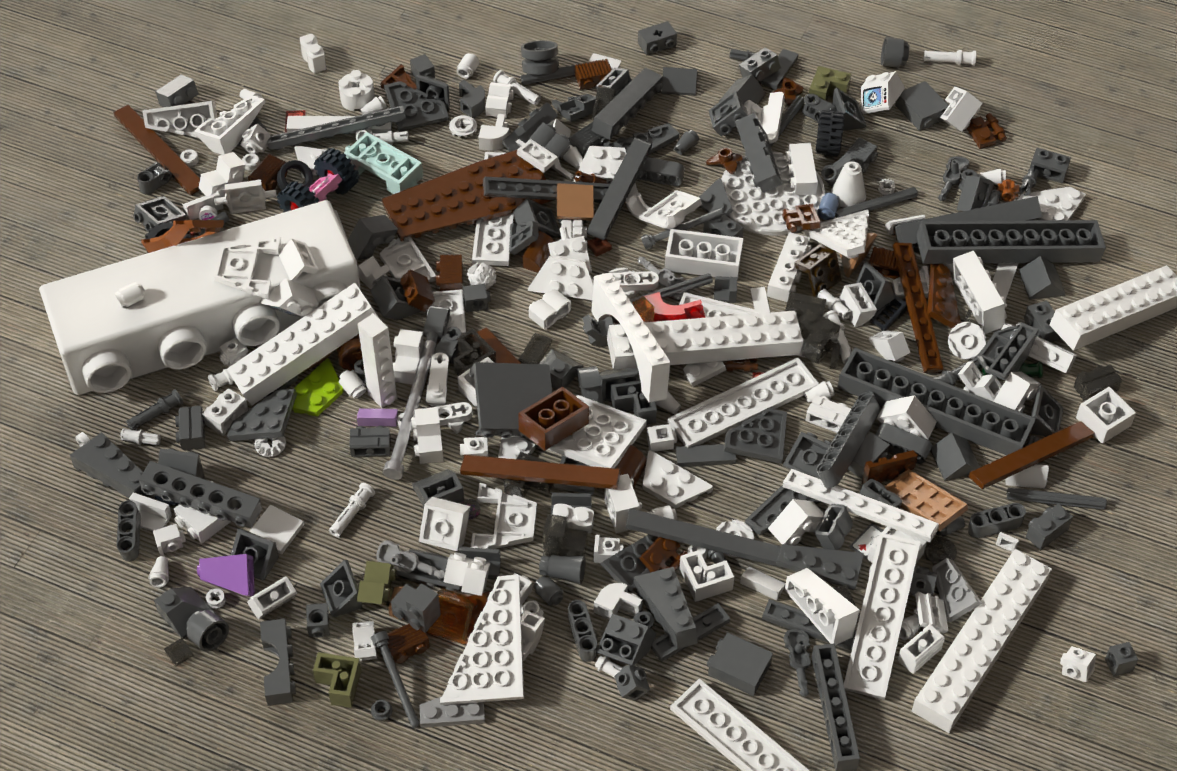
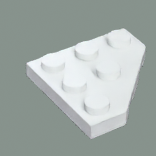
(1057, 203)

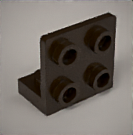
(822, 268)

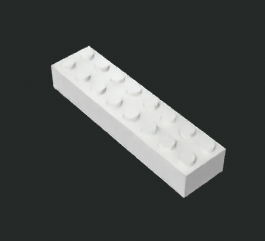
(1116, 308)
(301, 344)

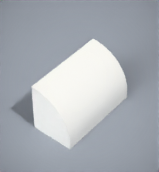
(858, 301)

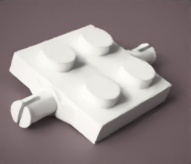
(245, 196)
(570, 248)

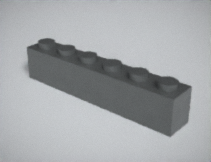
(627, 103)

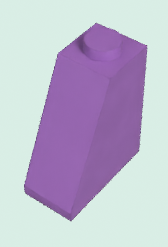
(229, 572)

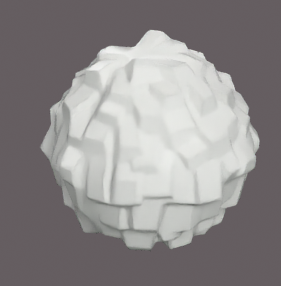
(482, 274)

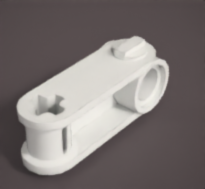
(438, 377)

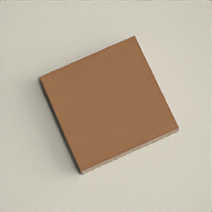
(575, 202)

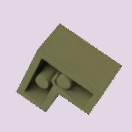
(827, 80)
(377, 583)
(341, 674)

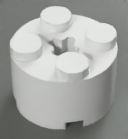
(356, 90)

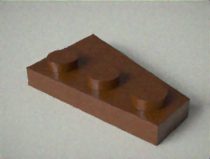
(890, 468)

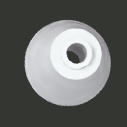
(850, 185)

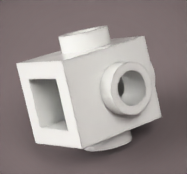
(255, 139)
(232, 352)
(1078, 664)

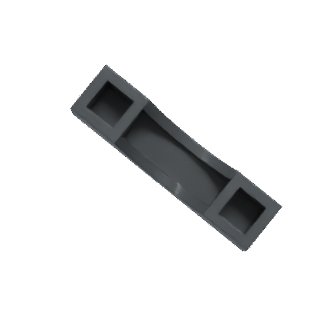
(278, 684)

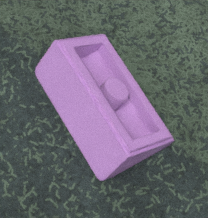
(377, 417)

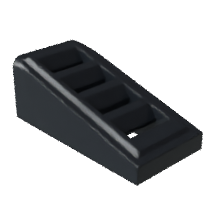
(897, 302)

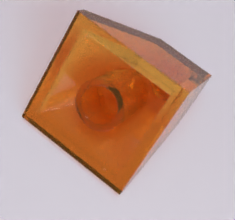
(454, 617)

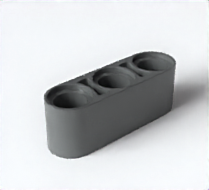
(662, 172)
(903, 441)
(1005, 522)
(131, 538)
(580, 622)

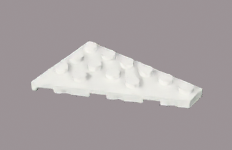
(843, 234)
(494, 655)

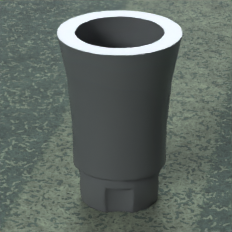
(563, 567)

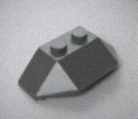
(1007, 350)

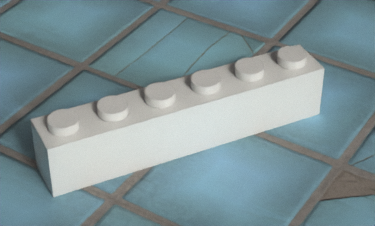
(377, 360)

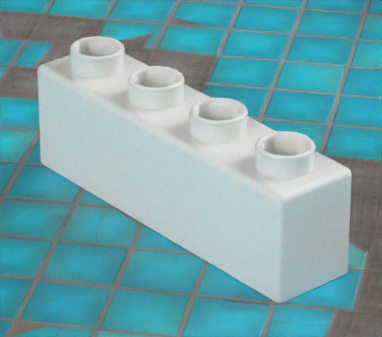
(183, 306)

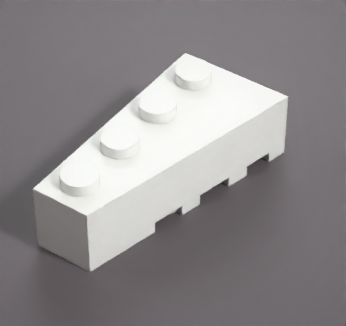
(823, 605)

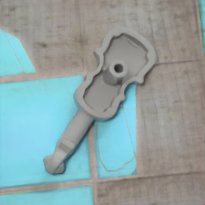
(666, 277)
(391, 553)

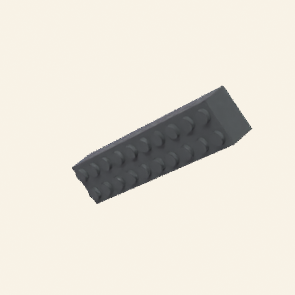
(1011, 241)
(950, 406)

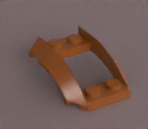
(177, 232)

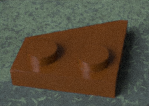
(397, 75)

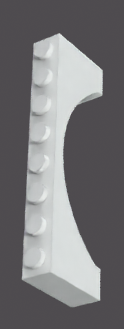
(652, 362)

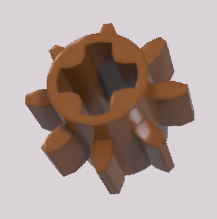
(1008, 190)

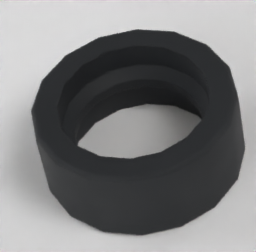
(294, 164)

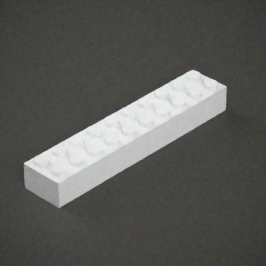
(714, 339)
(981, 641)

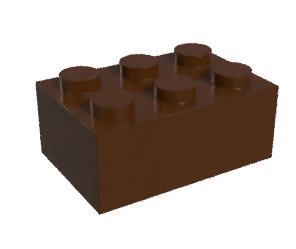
(553, 418)

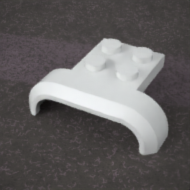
(666, 213)

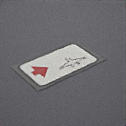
(866, 539)

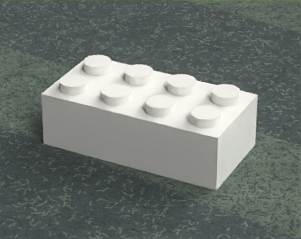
(703, 253)
(979, 291)

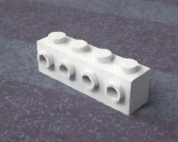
(785, 273)

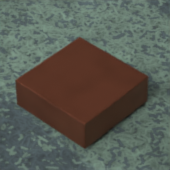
(599, 246)

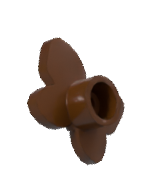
(789, 89)
(726, 159)

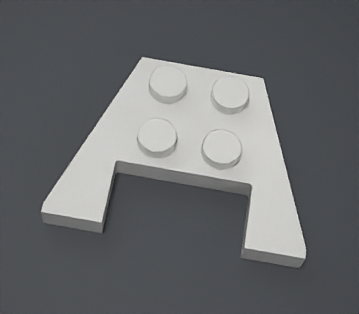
(604, 163)
(238, 262)
(513, 519)

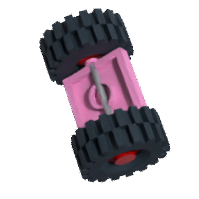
(335, 174)

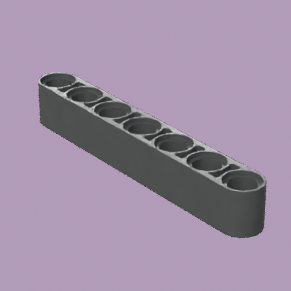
(619, 189)
(848, 439)

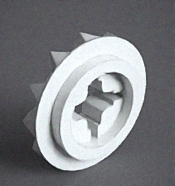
(467, 121)
(264, 448)

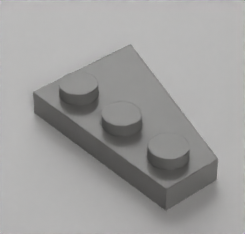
(954, 590)

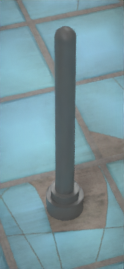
(649, 240)
(381, 641)

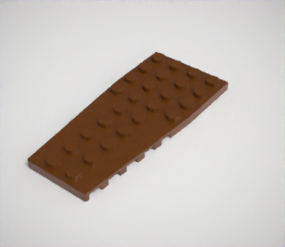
(458, 197)

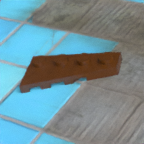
(941, 296)

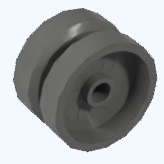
(539, 57)

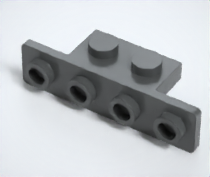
(529, 126)
(431, 559)

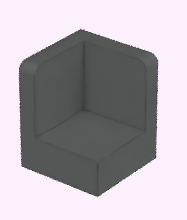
(725, 289)

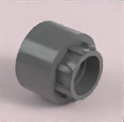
(894, 52)
(207, 630)

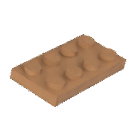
(926, 499)

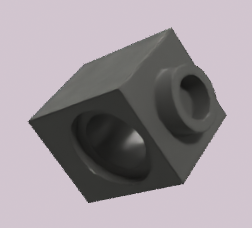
(476, 297)
(315, 613)
(1121, 659)

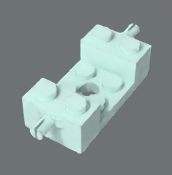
(398, 170)

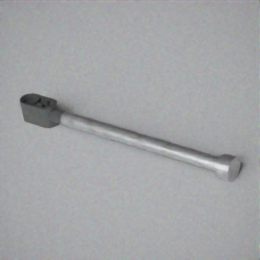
(434, 328)

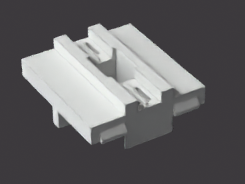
(931, 612)

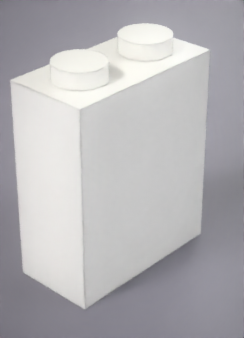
(199, 525)

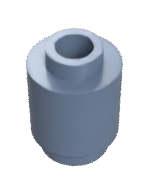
(828, 206)

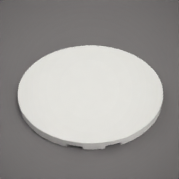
(763, 211)

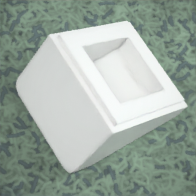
(1007, 542)

